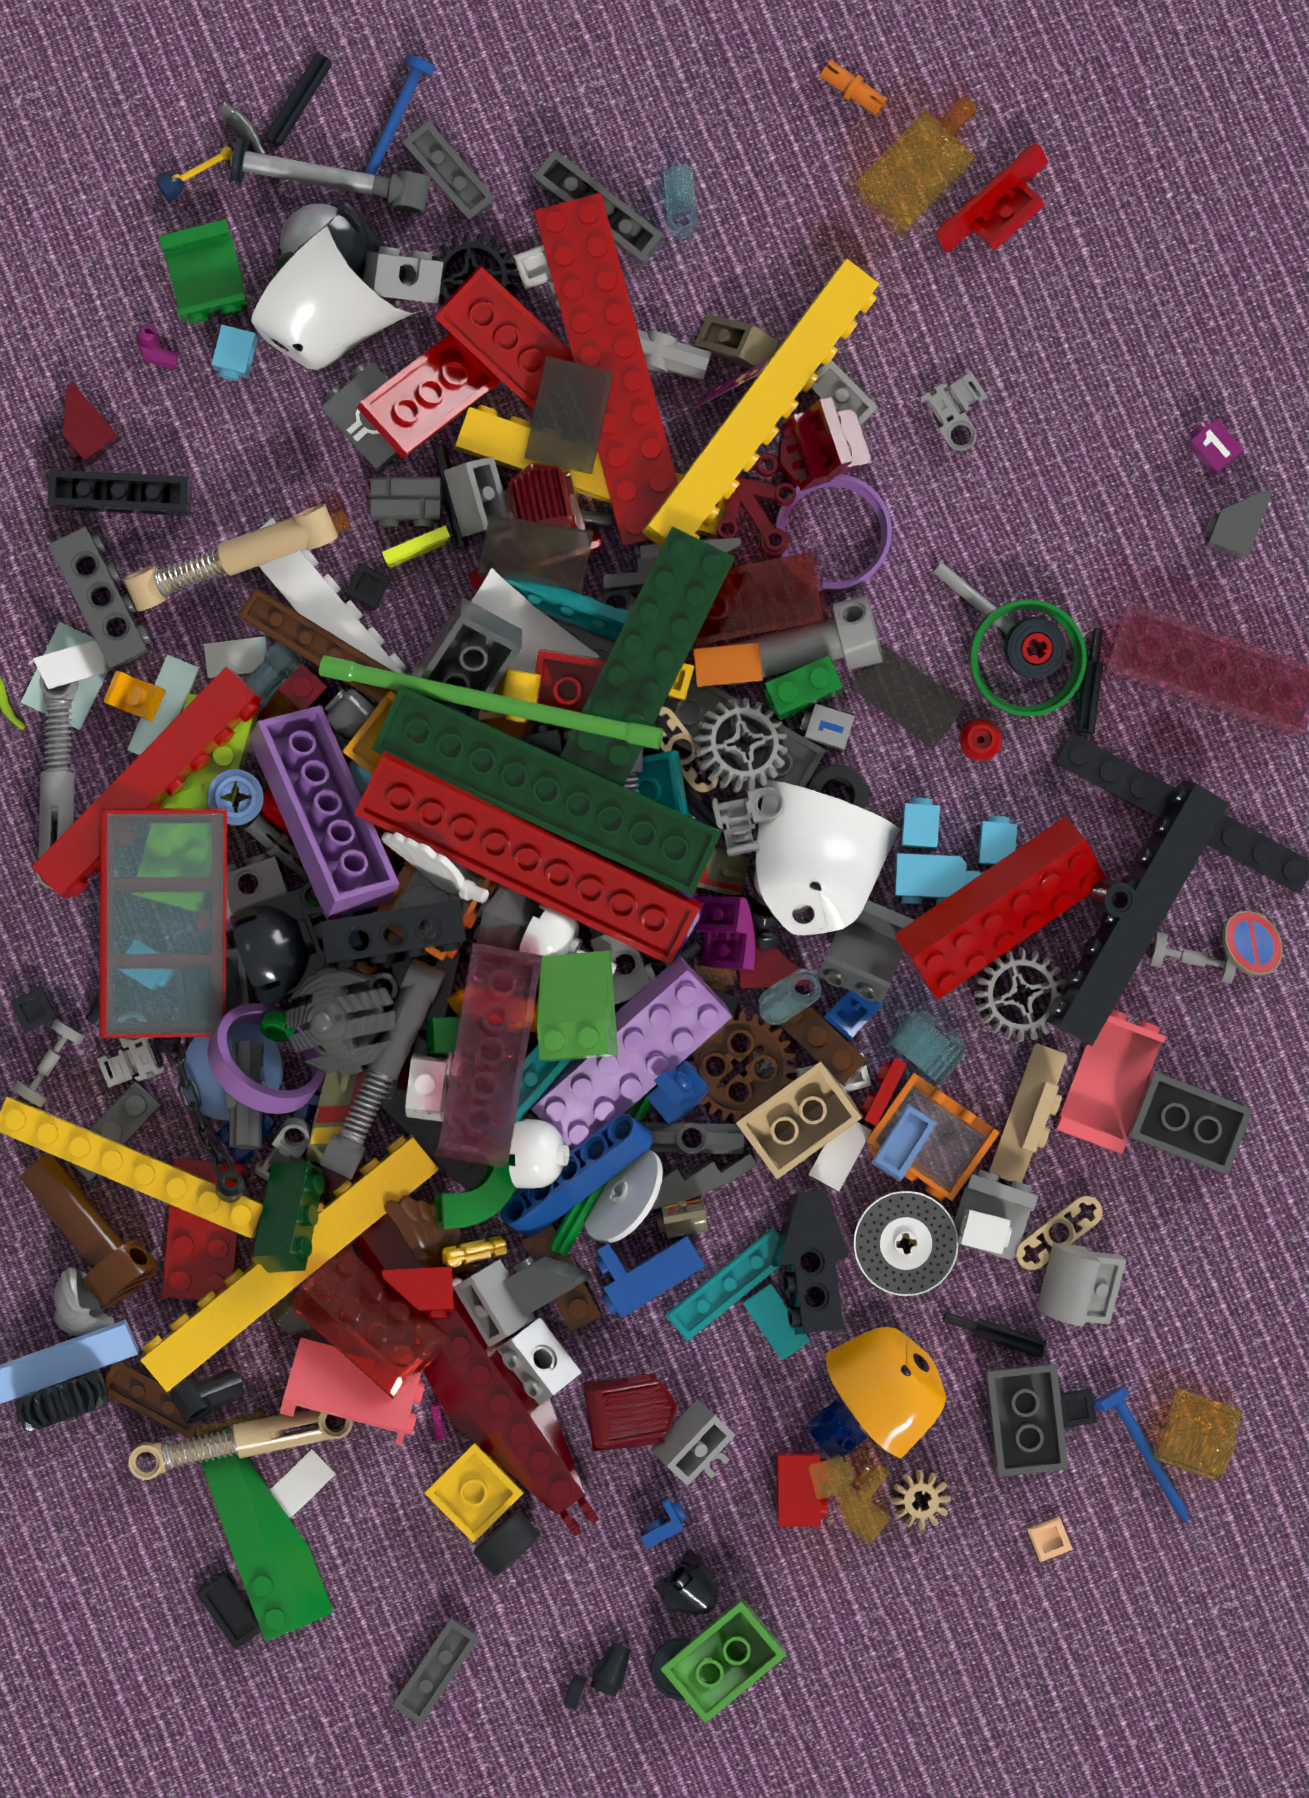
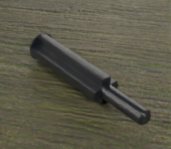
(1090, 687)
(1000, 1334)

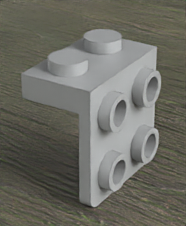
(993, 1198)

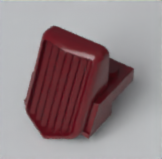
(821, 445)
(544, 496)
(628, 1411)

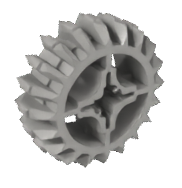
(713, 752)
(993, 1003)

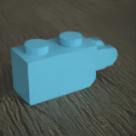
(929, 877)

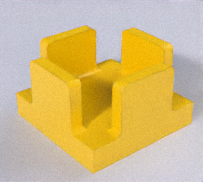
(474, 1492)

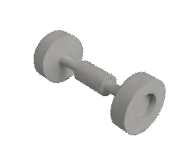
(1190, 957)
(48, 1063)

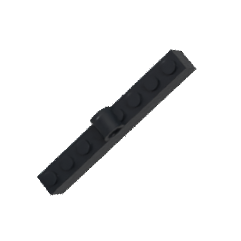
(1137, 911)

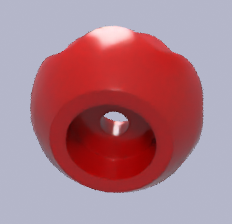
(969, 739)

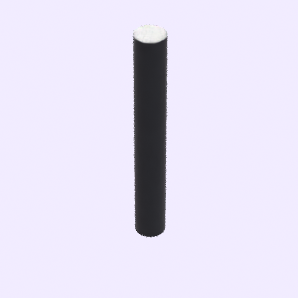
(443, 463)

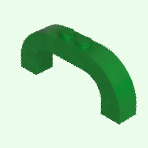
(495, 1186)

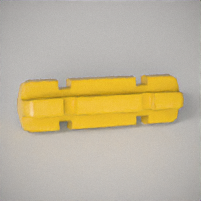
(474, 1251)

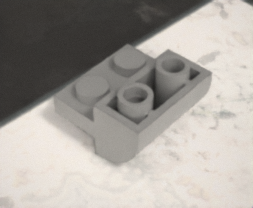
(1080, 1285)

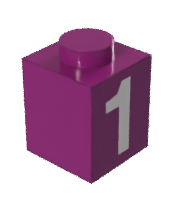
(1213, 446)

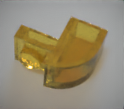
(857, 1509)

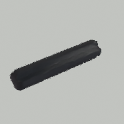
(298, 99)

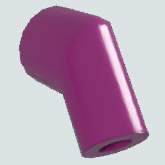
(152, 351)

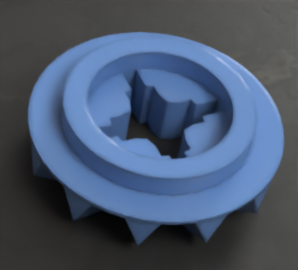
(246, 785)

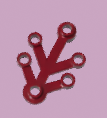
(745, 494)

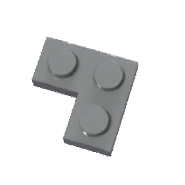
(844, 392)

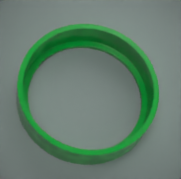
(1078, 648)

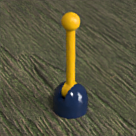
(172, 184)

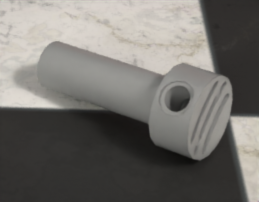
(847, 636)

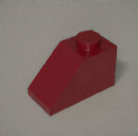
(85, 428)
(297, 693)
(769, 969)

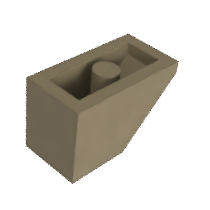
(735, 341)

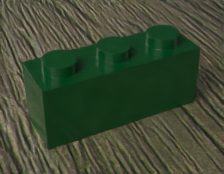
(288, 1217)

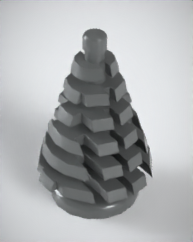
(340, 1019)

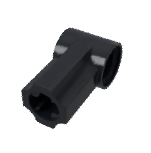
(199, 1398)

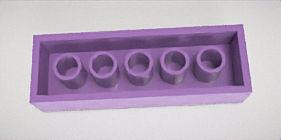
(318, 809)
(653, 1036)

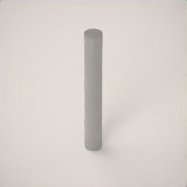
(971, 596)

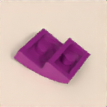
(727, 933)

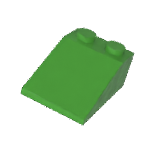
(576, 1007)
(723, 1660)

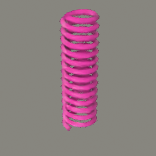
(436, 1422)

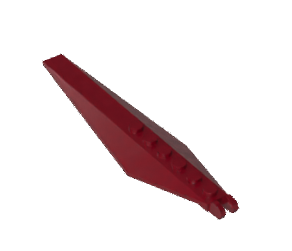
(481, 1391)

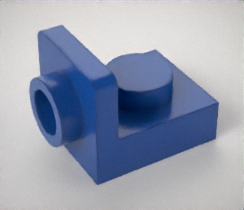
(659, 1530)

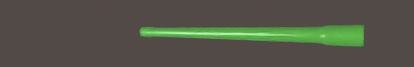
(630, 732)

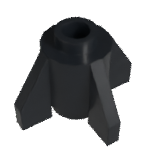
(689, 1586)

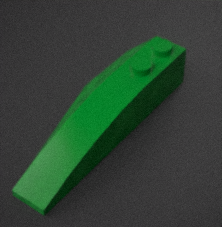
(266, 1549)

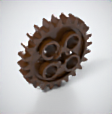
(759, 1087)

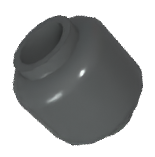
(348, 712)

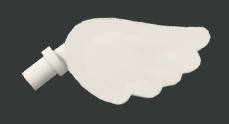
(434, 867)

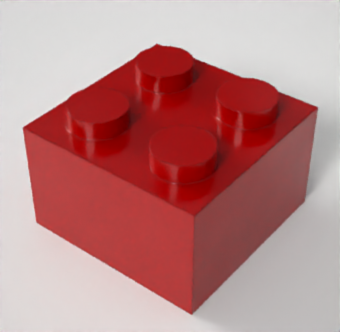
(566, 678)
(795, 1492)

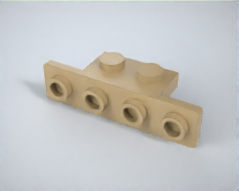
(1029, 1114)

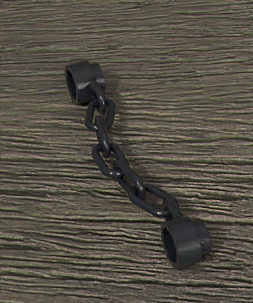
(225, 1193)

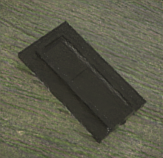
(908, 697)

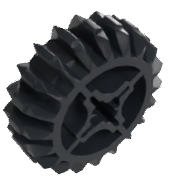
(469, 250)
(62, 1401)

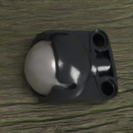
(347, 227)

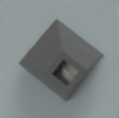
(505, 918)

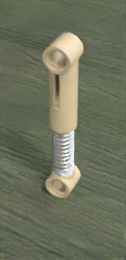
(303, 531)
(244, 1440)

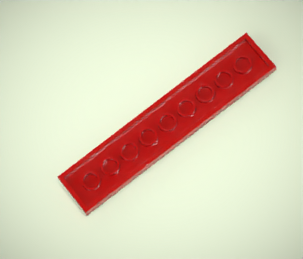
(606, 337)
(528, 858)

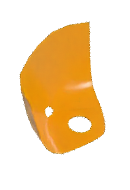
(882, 1399)

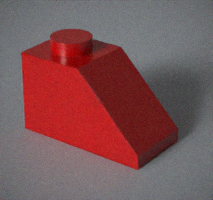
(424, 1288)

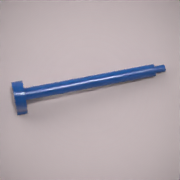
(418, 67)
(1116, 1398)

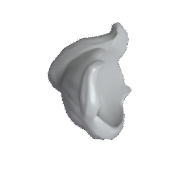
(76, 1306)

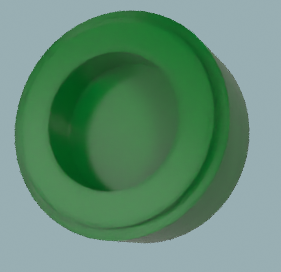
(273, 1027)

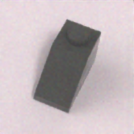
(1237, 526)
(543, 1281)

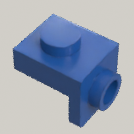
(851, 1014)

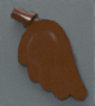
(418, 1227)

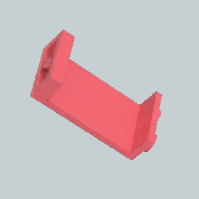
(1110, 1082)
(333, 1385)

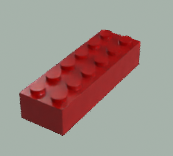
(1000, 907)

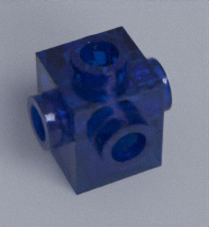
(836, 1430)

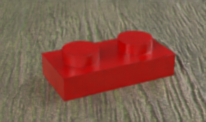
(876, 1103)

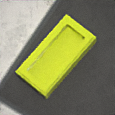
(417, 547)

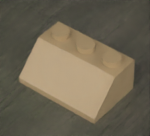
(799, 1120)

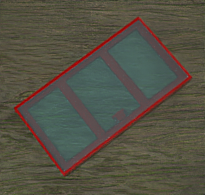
(162, 922)

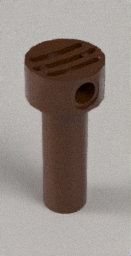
(114, 1266)

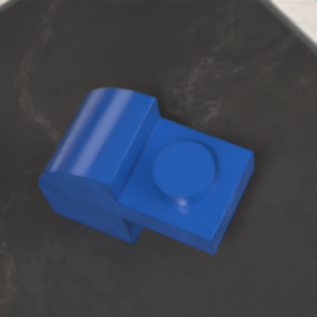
(678, 1092)

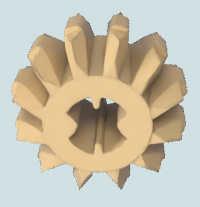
(932, 1501)

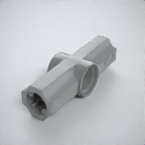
(666, 354)

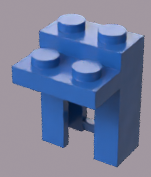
(649, 1278)

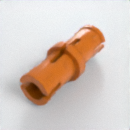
(853, 87)

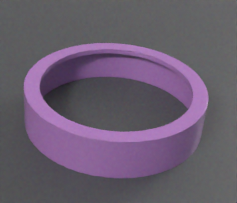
(881, 511)
(240, 1085)

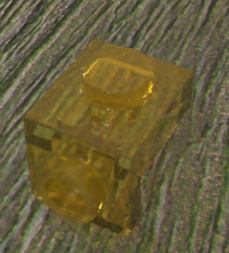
(831, 1477)

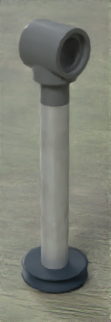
(405, 190)

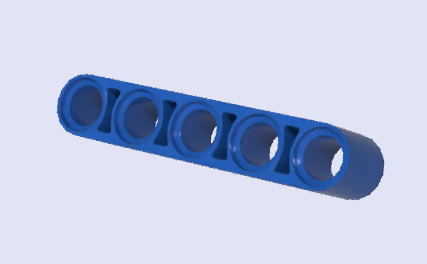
(588, 1168)

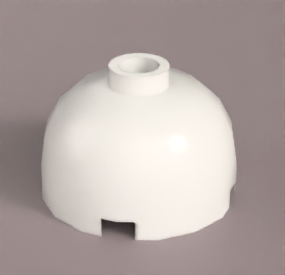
(551, 934)
(537, 1153)

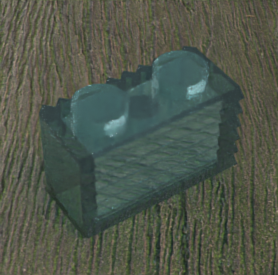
(927, 1046)

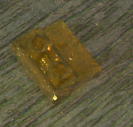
(1198, 1434)

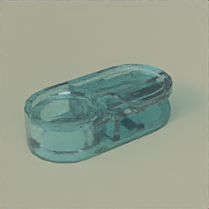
(783, 1001)

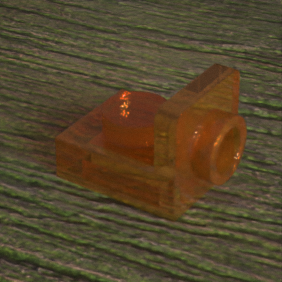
(716, 978)

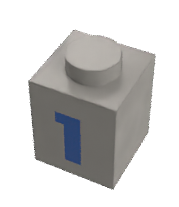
(827, 727)

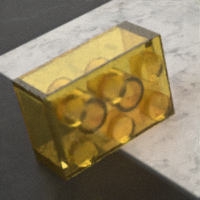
(913, 173)

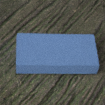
(904, 1142)

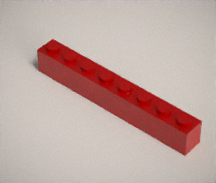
(152, 777)

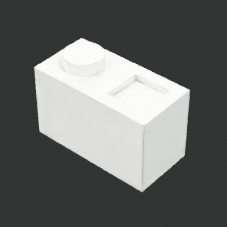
(984, 1231)

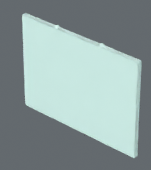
(88, 688)

